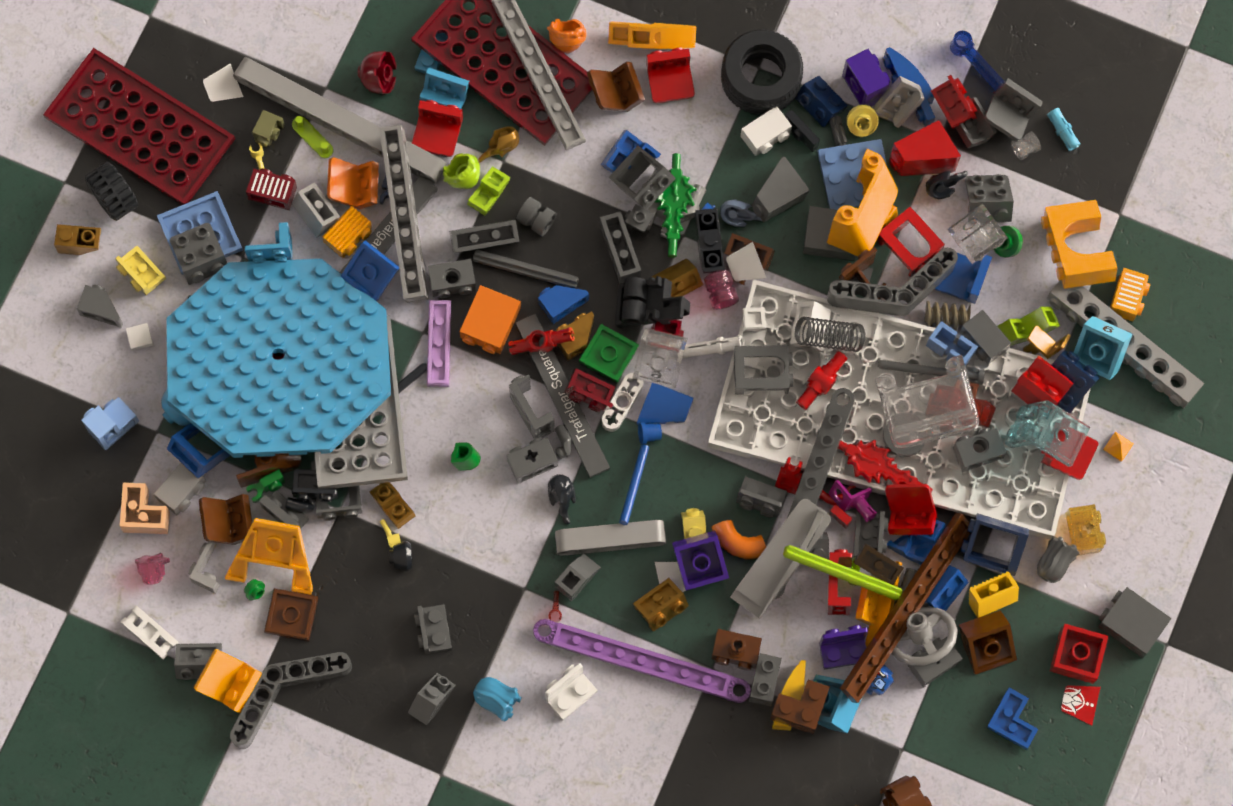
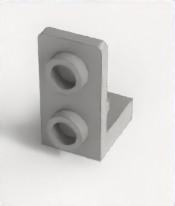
(204, 580)

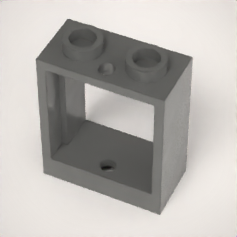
(639, 162)

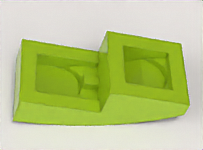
(488, 191)

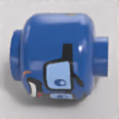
(881, 682)

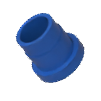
(649, 432)

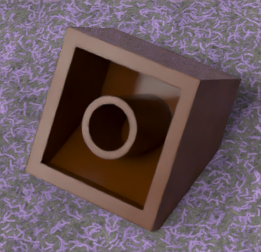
(988, 642)

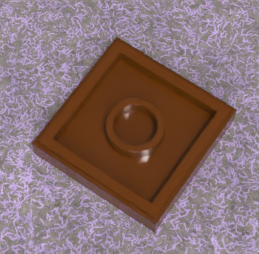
(291, 614)

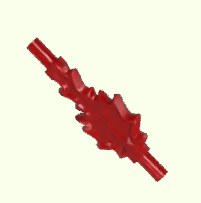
(873, 463)

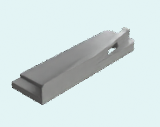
(774, 570)

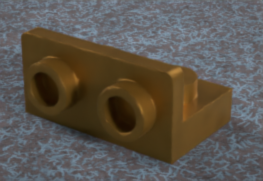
(661, 604)

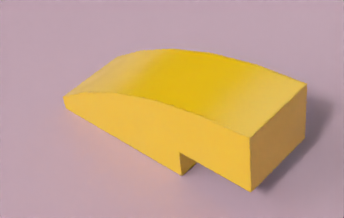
(793, 688)

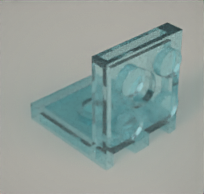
(1040, 425)

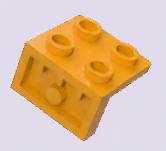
(227, 680)

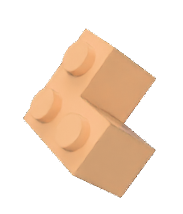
(139, 516)

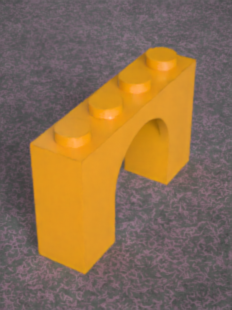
(1073, 267)

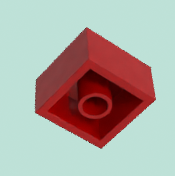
(1079, 653)

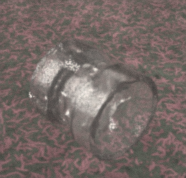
(1026, 145)

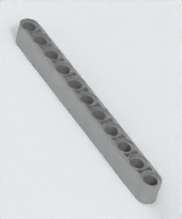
(331, 115)

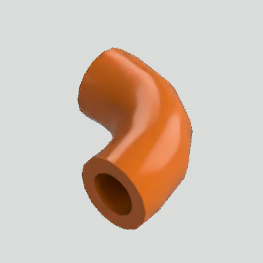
(737, 544)

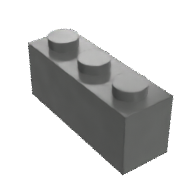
(484, 236)
(619, 246)

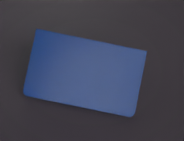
(947, 589)

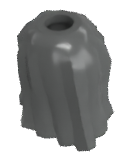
(1056, 560)

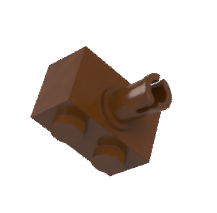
(764, 253)
(736, 649)

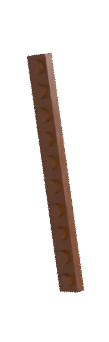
(908, 603)

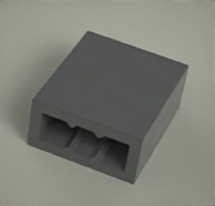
(817, 234)
(1133, 621)

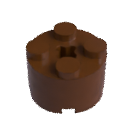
(904, 792)

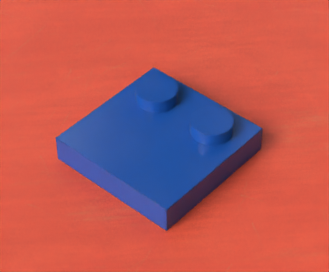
(370, 271)

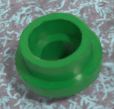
(254, 589)

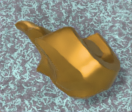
(503, 141)

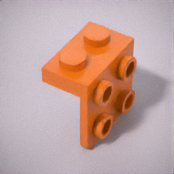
(353, 183)

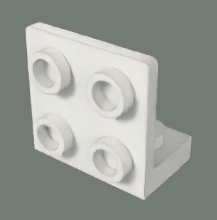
(569, 692)

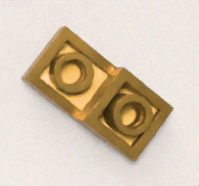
(392, 504)

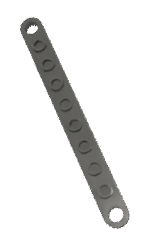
(823, 452)

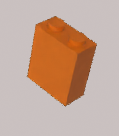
(490, 320)

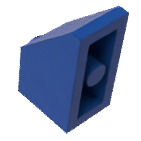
(561, 301)

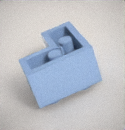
(111, 423)

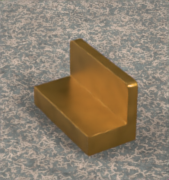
(683, 277)

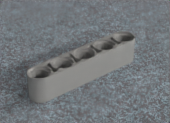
(610, 537)

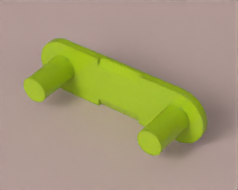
(312, 137)

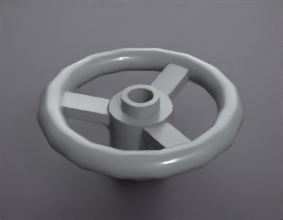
(921, 633)

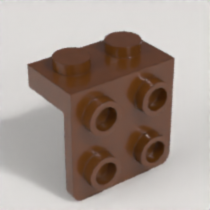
(617, 88)
(225, 519)

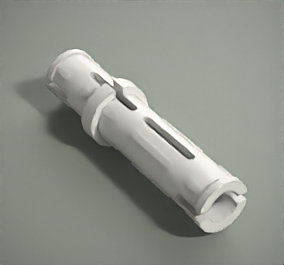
(720, 345)

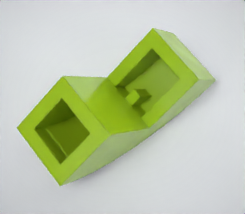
(1019, 329)

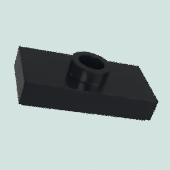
(802, 132)

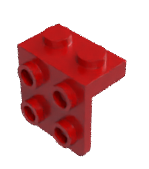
(670, 75)
(438, 128)
(1081, 462)
(911, 509)

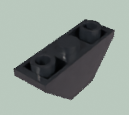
(709, 240)

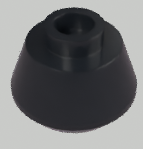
(401, 556)

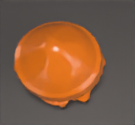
(567, 34)

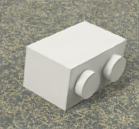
(766, 131)

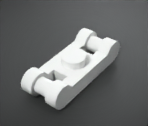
(149, 632)

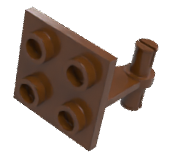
(856, 270)

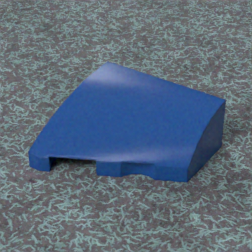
(623, 147)
(665, 406)
(917, 546)

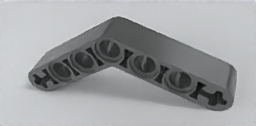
(893, 295)
(284, 680)

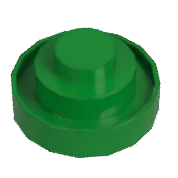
(1012, 244)

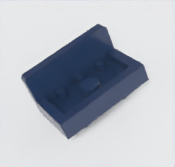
(820, 100)

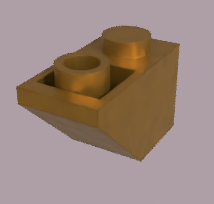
(76, 239)
(582, 329)

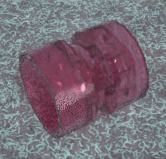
(721, 291)

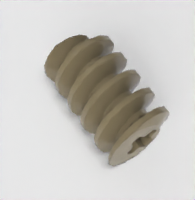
(948, 316)

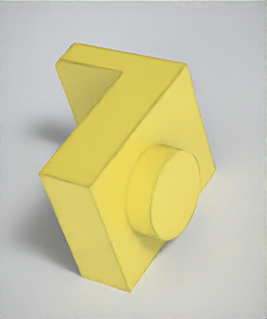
(693, 522)

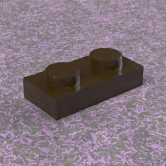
(878, 564)

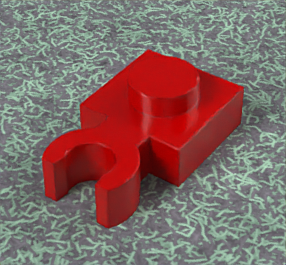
(789, 477)

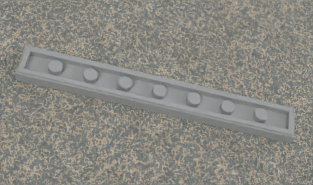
(539, 73)

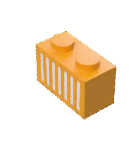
(1129, 293)

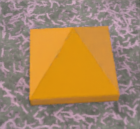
(1118, 446)

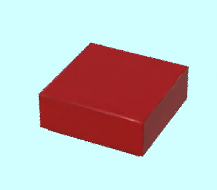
(840, 516)

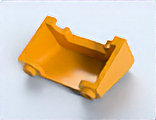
(859, 228)

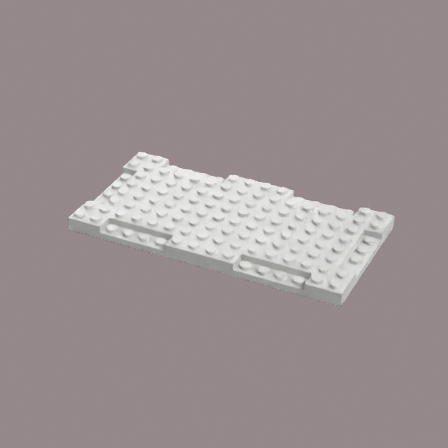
(775, 427)

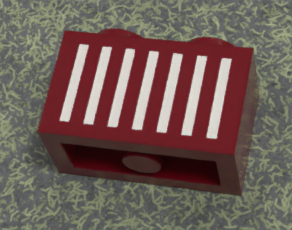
(271, 188)

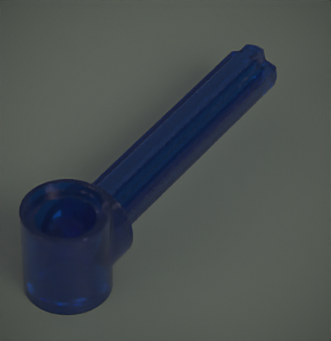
(974, 58)

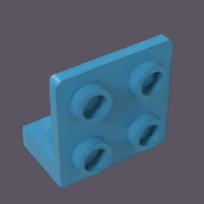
(269, 252)

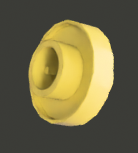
(862, 120)

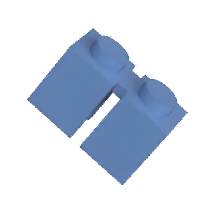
(942, 343)

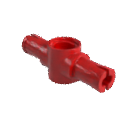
(531, 342)
(821, 380)

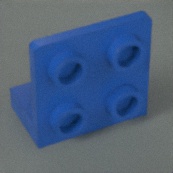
(966, 278)

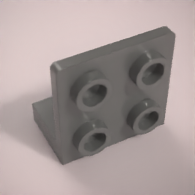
(761, 497)

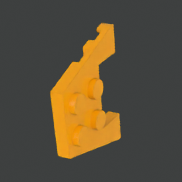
(273, 545)

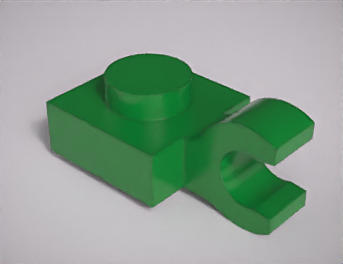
(269, 483)

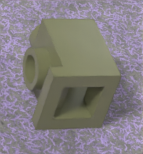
(267, 128)

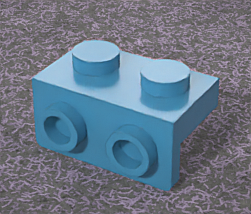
(444, 88)

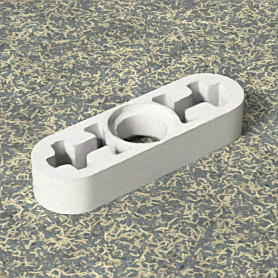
(619, 393)

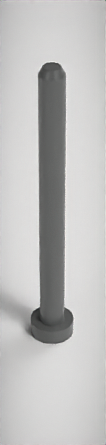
(928, 370)

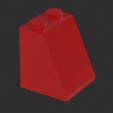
(925, 152)

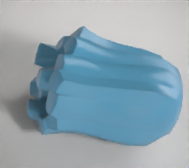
(496, 697)

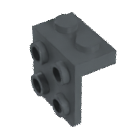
(1011, 109)
(993, 193)
(198, 253)

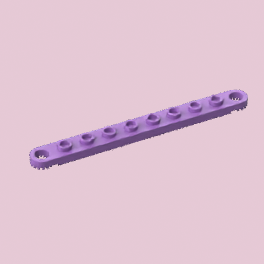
(641, 660)

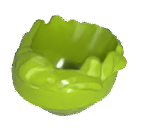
(462, 171)

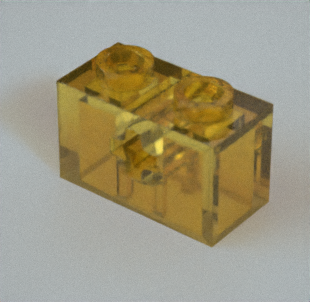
(1085, 516)

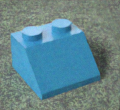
(838, 709)

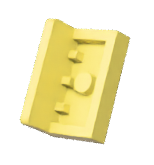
(141, 270)

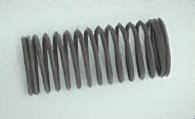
(811, 333)

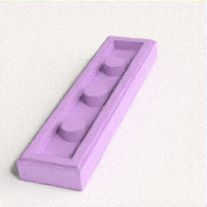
(439, 343)

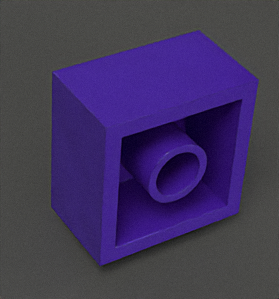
(865, 78)
(700, 560)

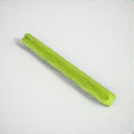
(842, 572)

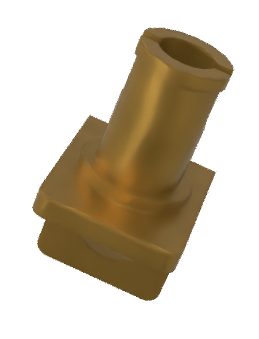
(1043, 344)

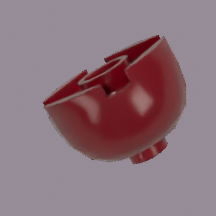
(377, 72)

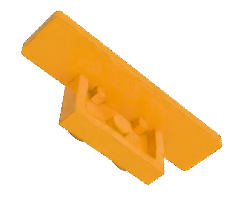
(874, 609)

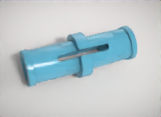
(1063, 129)

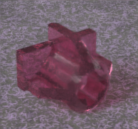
(151, 568)

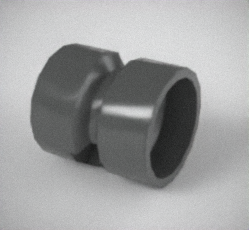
(535, 216)

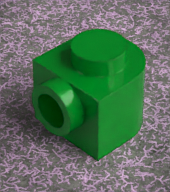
(465, 456)

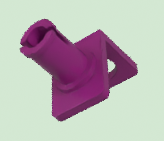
(855, 501)

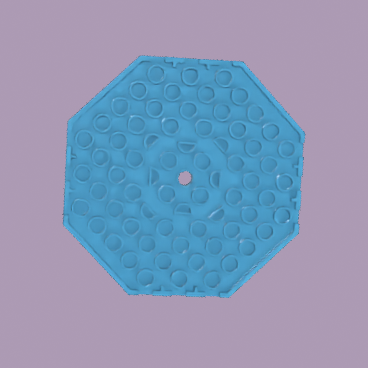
(263, 406)

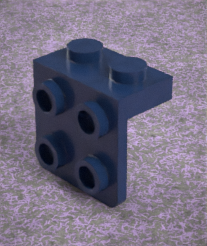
(1082, 376)

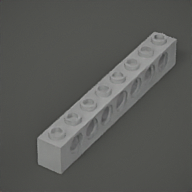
(404, 213)
(1139, 343)

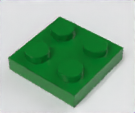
(609, 353)

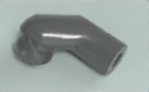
(565, 439)

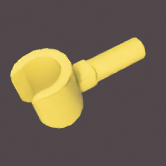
(258, 156)
(392, 539)

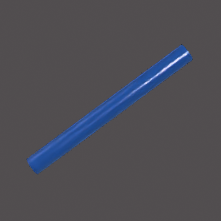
(633, 487)

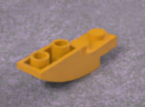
(652, 35)

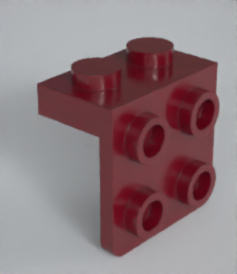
(590, 391)

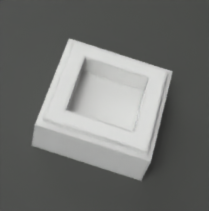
(754, 319)
(139, 336)

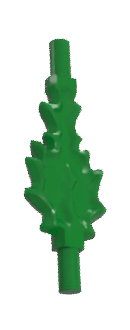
(675, 200)

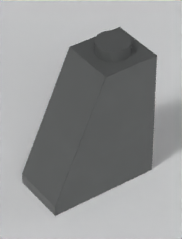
(780, 191)

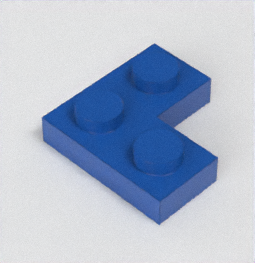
(1007, 720)

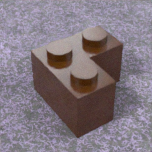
(801, 713)

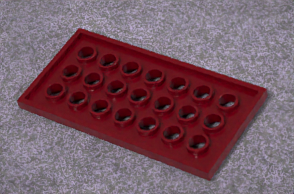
(492, 90)
(154, 123)

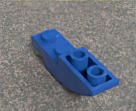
(903, 67)

